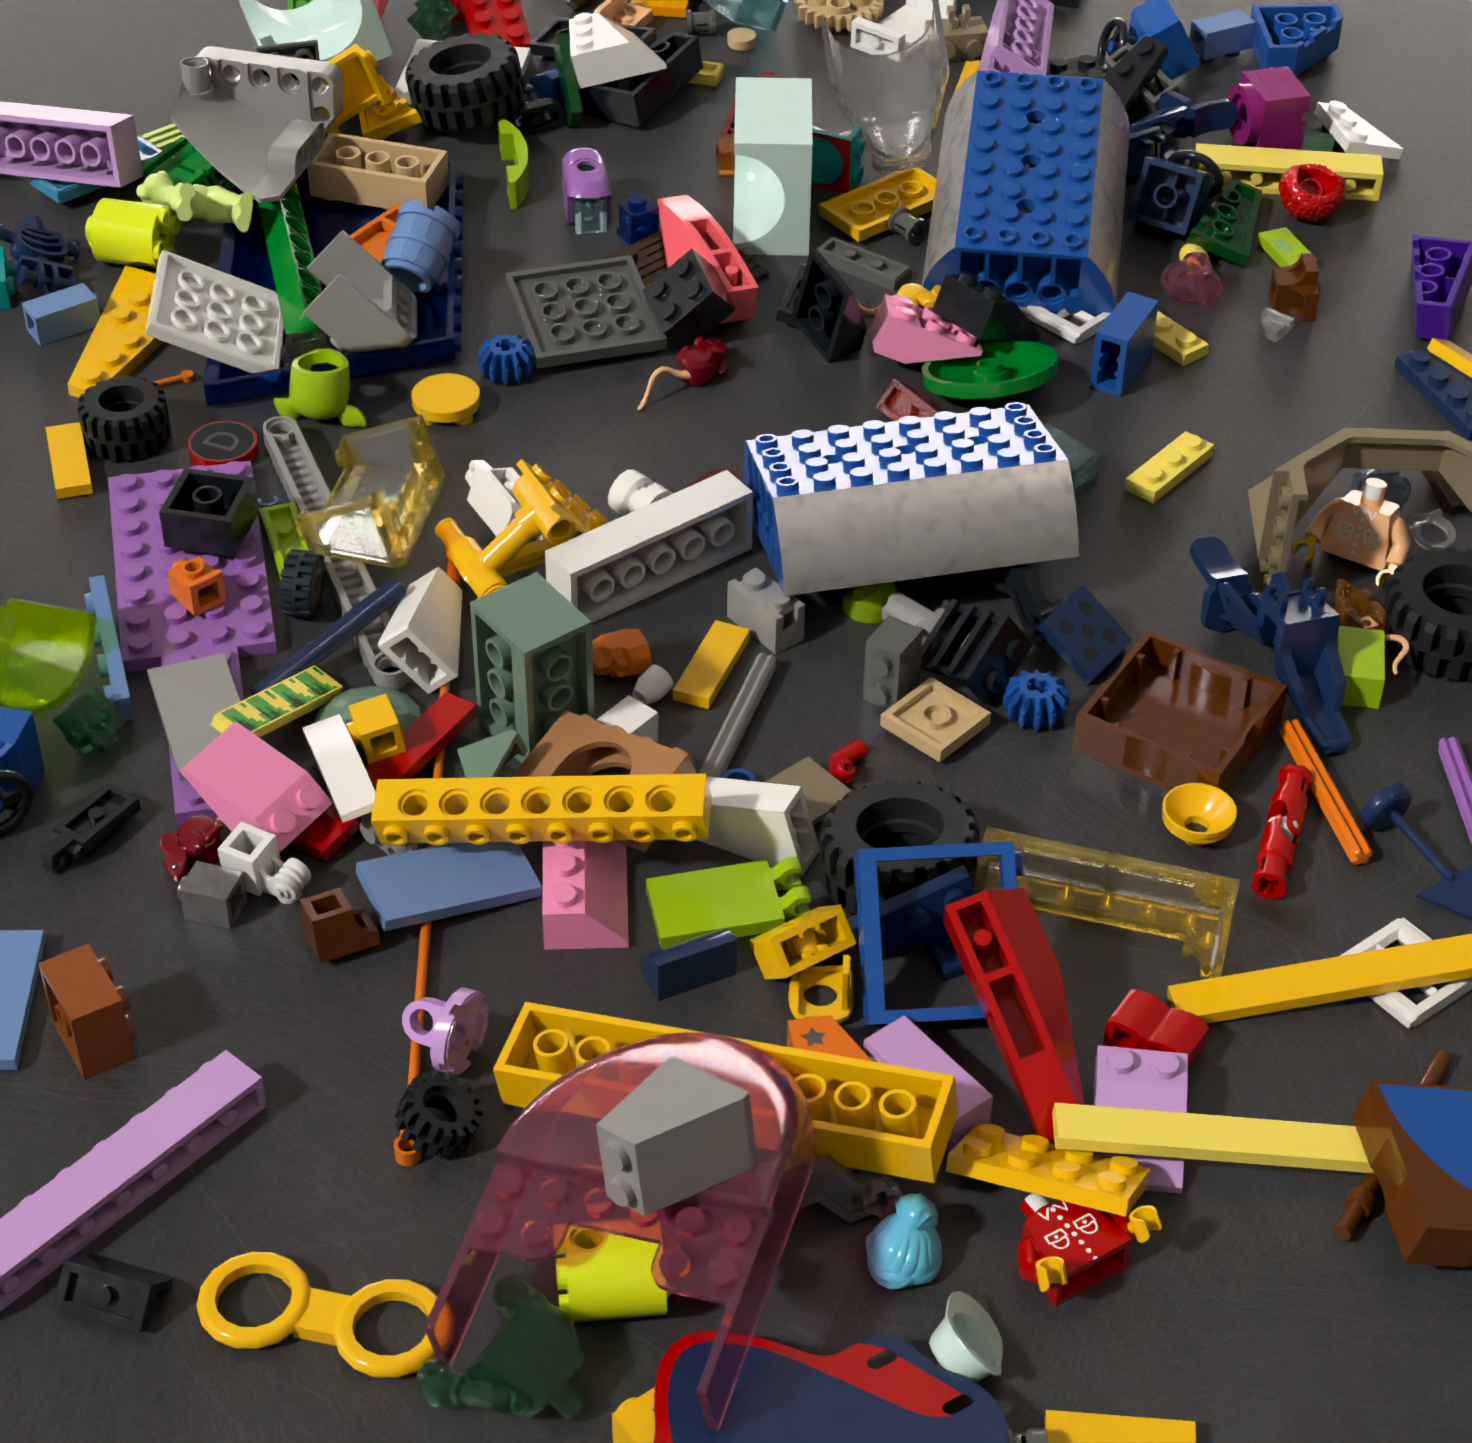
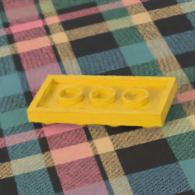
(867, 208)
(1038, 1168)

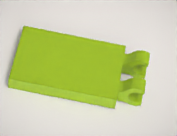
(726, 897)

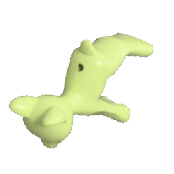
(198, 201)

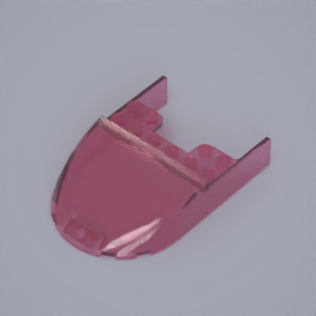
(710, 1245)

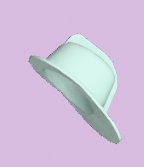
(967, 1340)

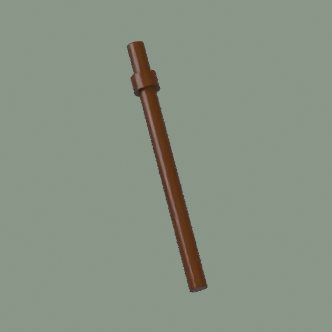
(1362, 1197)

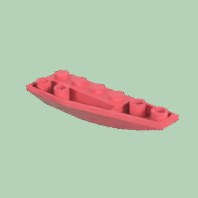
(690, 226)

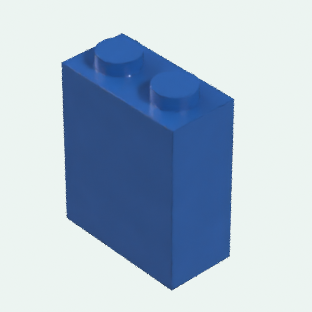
(1123, 344)

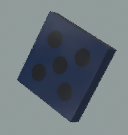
(1084, 634)

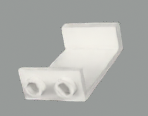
(897, 29)

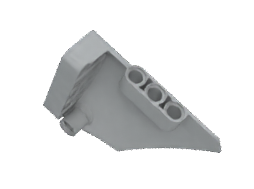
(257, 125)

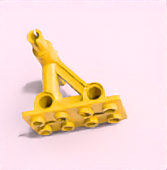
(544, 510)

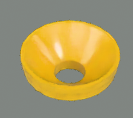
(1200, 805)

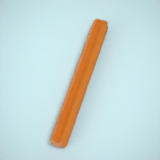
(1326, 793)

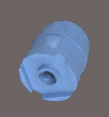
(420, 245)

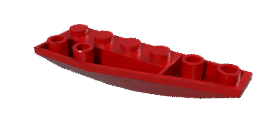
(1019, 996)

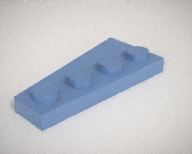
(110, 661)

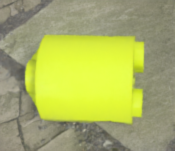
(131, 232)
(607, 1277)

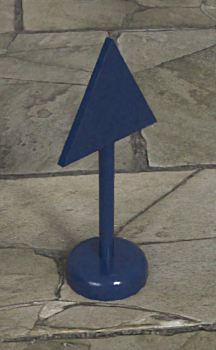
(1387, 808)

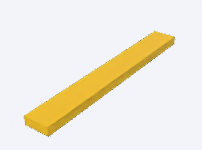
(1325, 980)

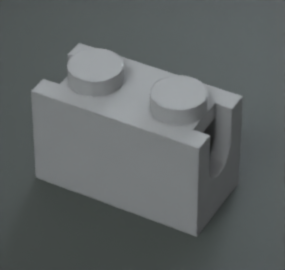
(763, 608)

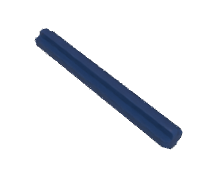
(336, 633)

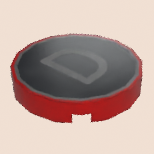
(222, 443)

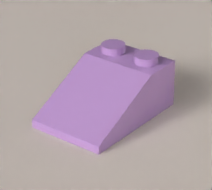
(1144, 1082)

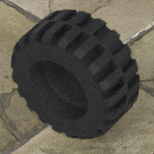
(465, 82)
(1432, 610)
(893, 817)

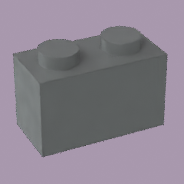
(892, 662)

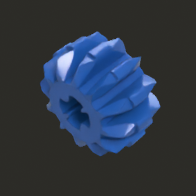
(506, 359)
(1036, 699)

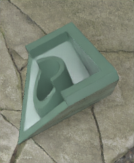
(491, 754)

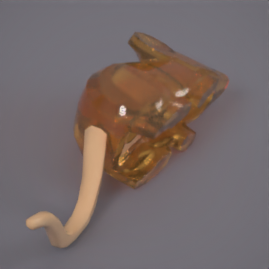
(1359, 612)

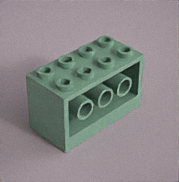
(530, 659)

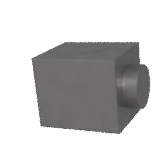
(212, 894)

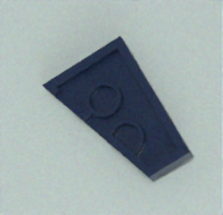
(919, 913)

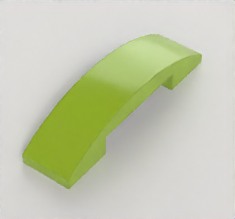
(514, 148)

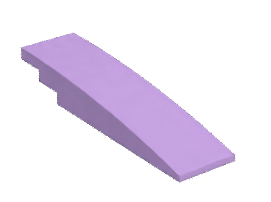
(1018, 37)

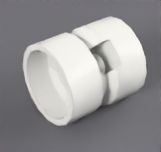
(633, 492)

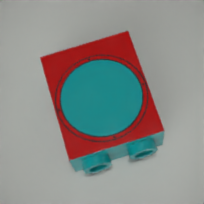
(837, 160)

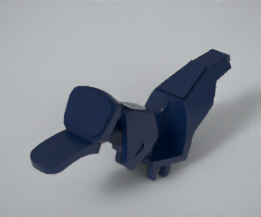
(1177, 119)
(1297, 625)

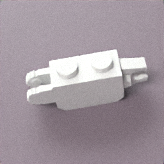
(493, 495)

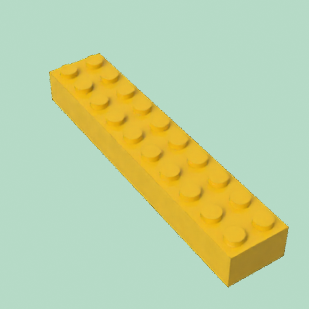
(860, 1109)

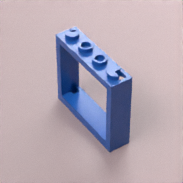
(869, 921)

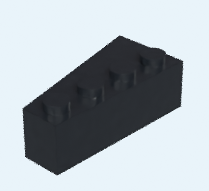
(640, 96)

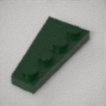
(1229, 223)

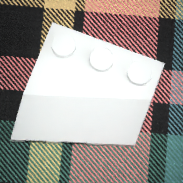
(607, 51)

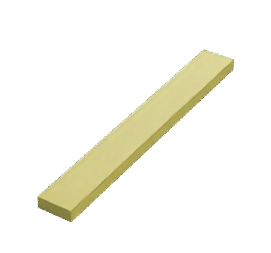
(1208, 1137)

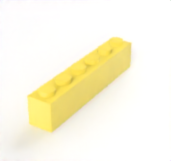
(1265, 167)

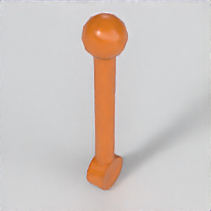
(185, 376)

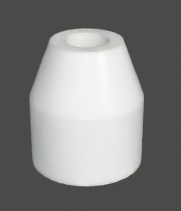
(652, 685)

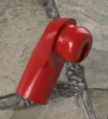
(842, 761)

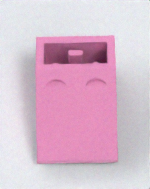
(918, 334)

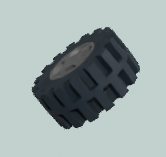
(302, 583)

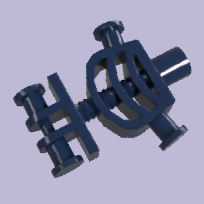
(40, 254)

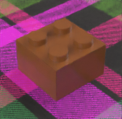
(88, 1010)

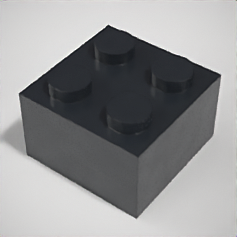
(689, 299)
(209, 512)

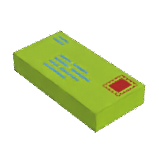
(1281, 246)

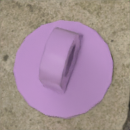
(456, 1028)

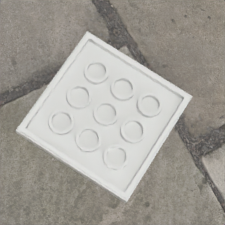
(215, 315)

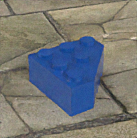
(1295, 34)

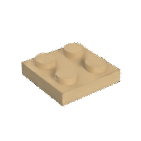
(935, 719)

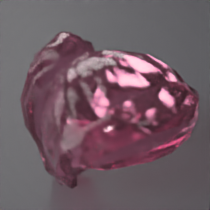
(1192, 280)

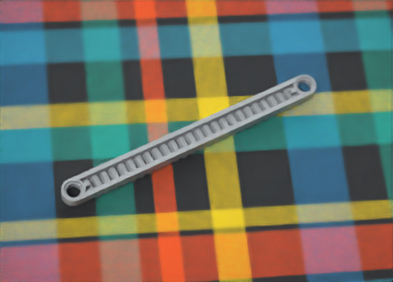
(346, 578)

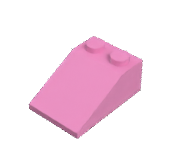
(255, 785)

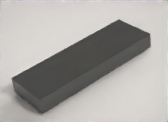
(865, 264)

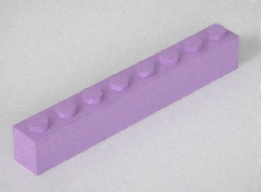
(124, 1171)

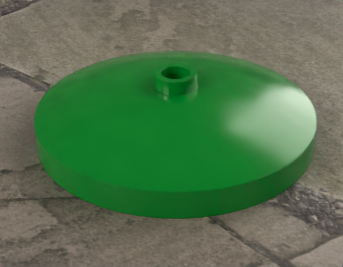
(1000, 371)

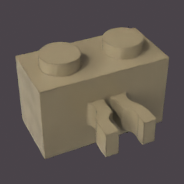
(963, 35)

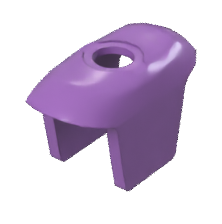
(584, 183)

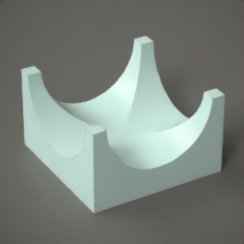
(330, 22)

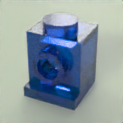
(635, 215)

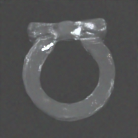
(1434, 517)

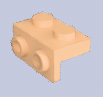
(625, 13)

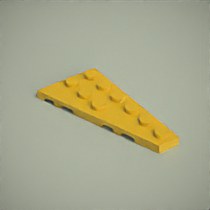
(119, 336)

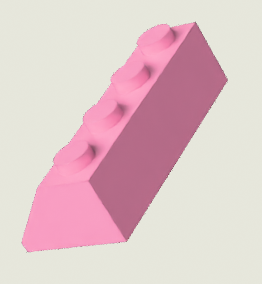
(584, 895)

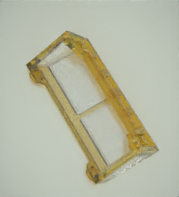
(380, 496)
(1123, 893)

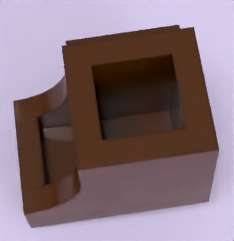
(1296, 288)
(335, 927)

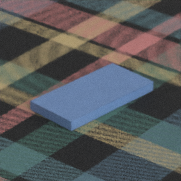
(446, 881)
(18, 978)

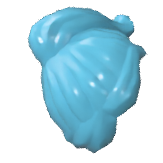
(905, 1245)

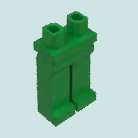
(185, 165)

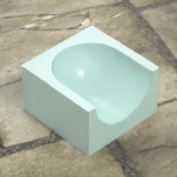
(772, 165)

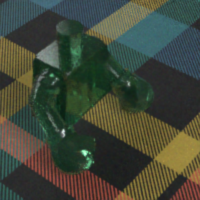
(520, 1367)

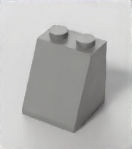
(675, 1137)

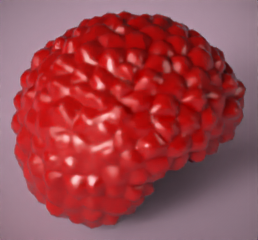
(1311, 192)

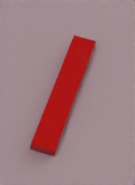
(422, 743)

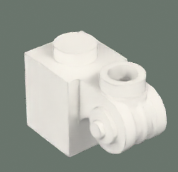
(259, 859)

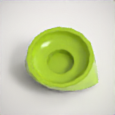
(866, 601)

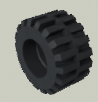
(124, 418)

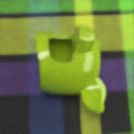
(320, 393)

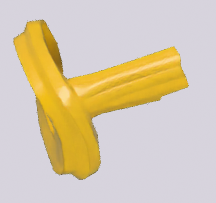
(834, 976)

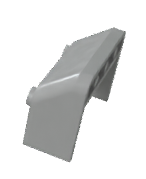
(363, 300)

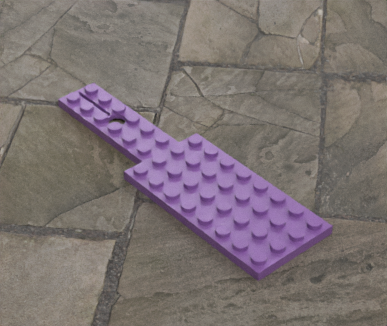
(155, 624)

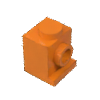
(192, 575)

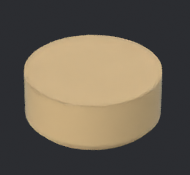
(741, 39)

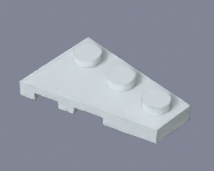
(1355, 133)

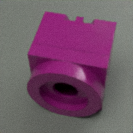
(1270, 109)

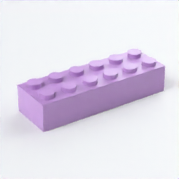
(69, 145)

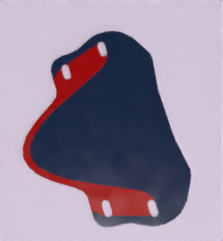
(823, 1399)

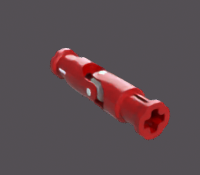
(1282, 832)

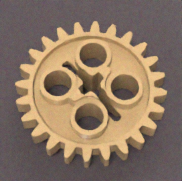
(837, 12)

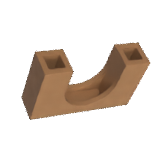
(583, 746)

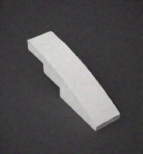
(341, 767)

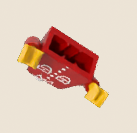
(1076, 1246)

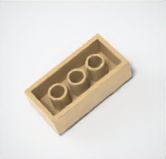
(377, 172)

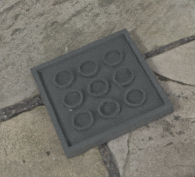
(584, 311)

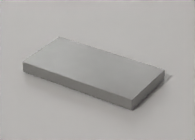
(188, 699)

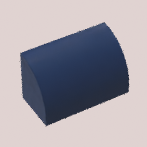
(690, 963)

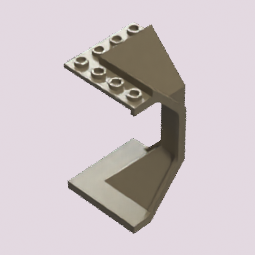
(1294, 487)

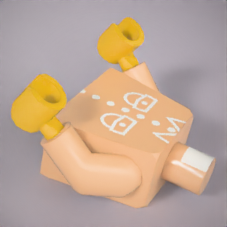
(1361, 530)

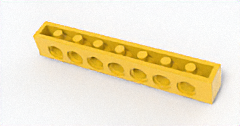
(562, 799)

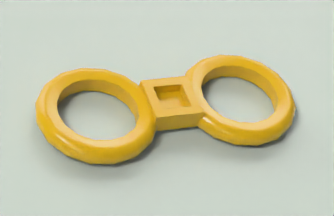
(314, 1314)

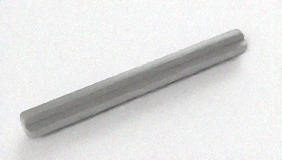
(739, 716)

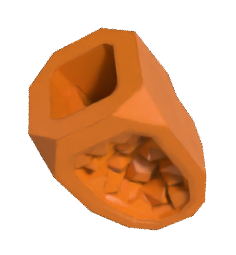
(621, 653)

